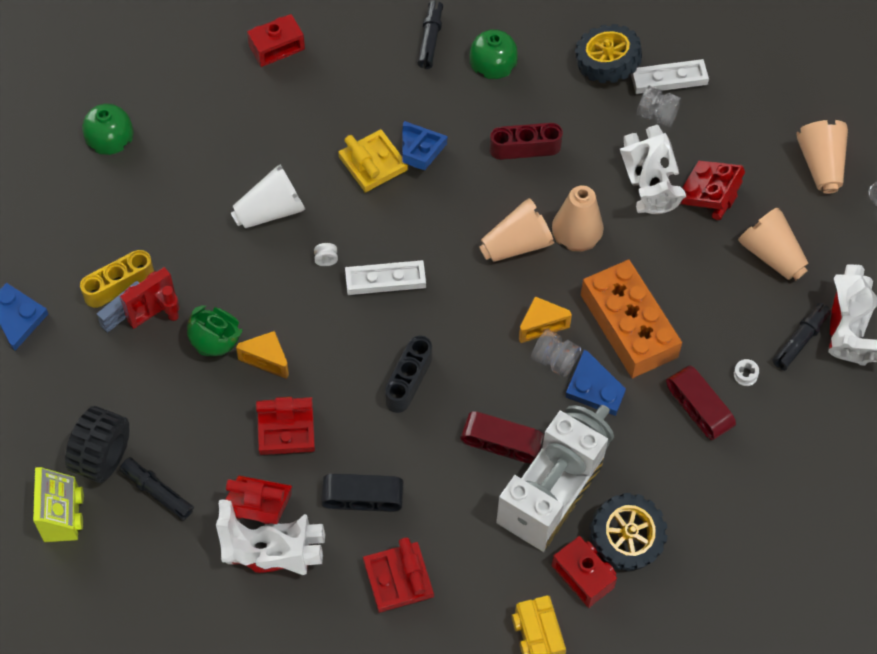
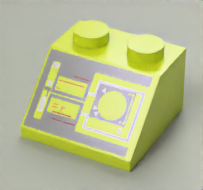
(57, 505)

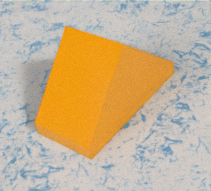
(543, 316)
(264, 353)

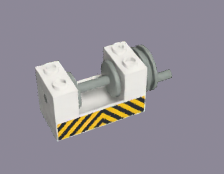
(558, 476)

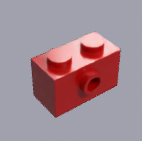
(276, 40)
(584, 571)

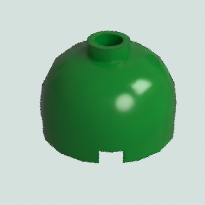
(493, 54)
(107, 129)
(212, 331)

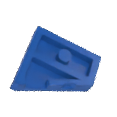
(420, 145)
(19, 315)
(595, 385)

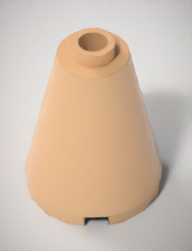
(825, 153)
(578, 220)
(517, 234)
(776, 245)

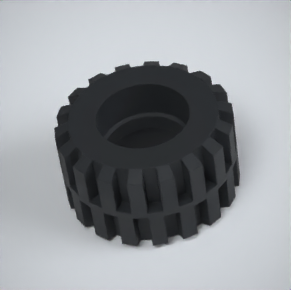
(97, 444)

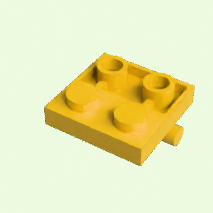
(372, 160)

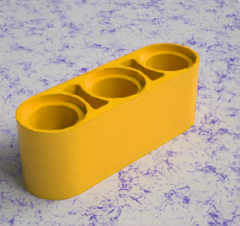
(104, 281)

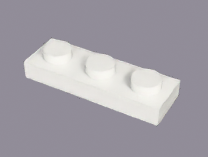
(670, 76)
(385, 277)

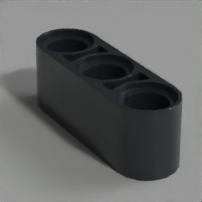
(404, 384)
(362, 492)

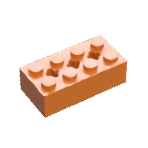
(631, 318)

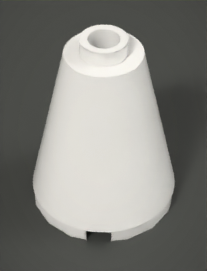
(268, 200)

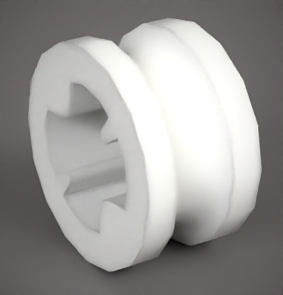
(325, 254)
(752, 366)

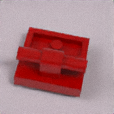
(713, 186)
(150, 298)
(285, 425)
(258, 499)
(398, 576)

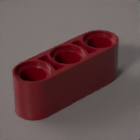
(514, 139)
(701, 402)
(502, 437)

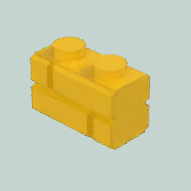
(538, 627)

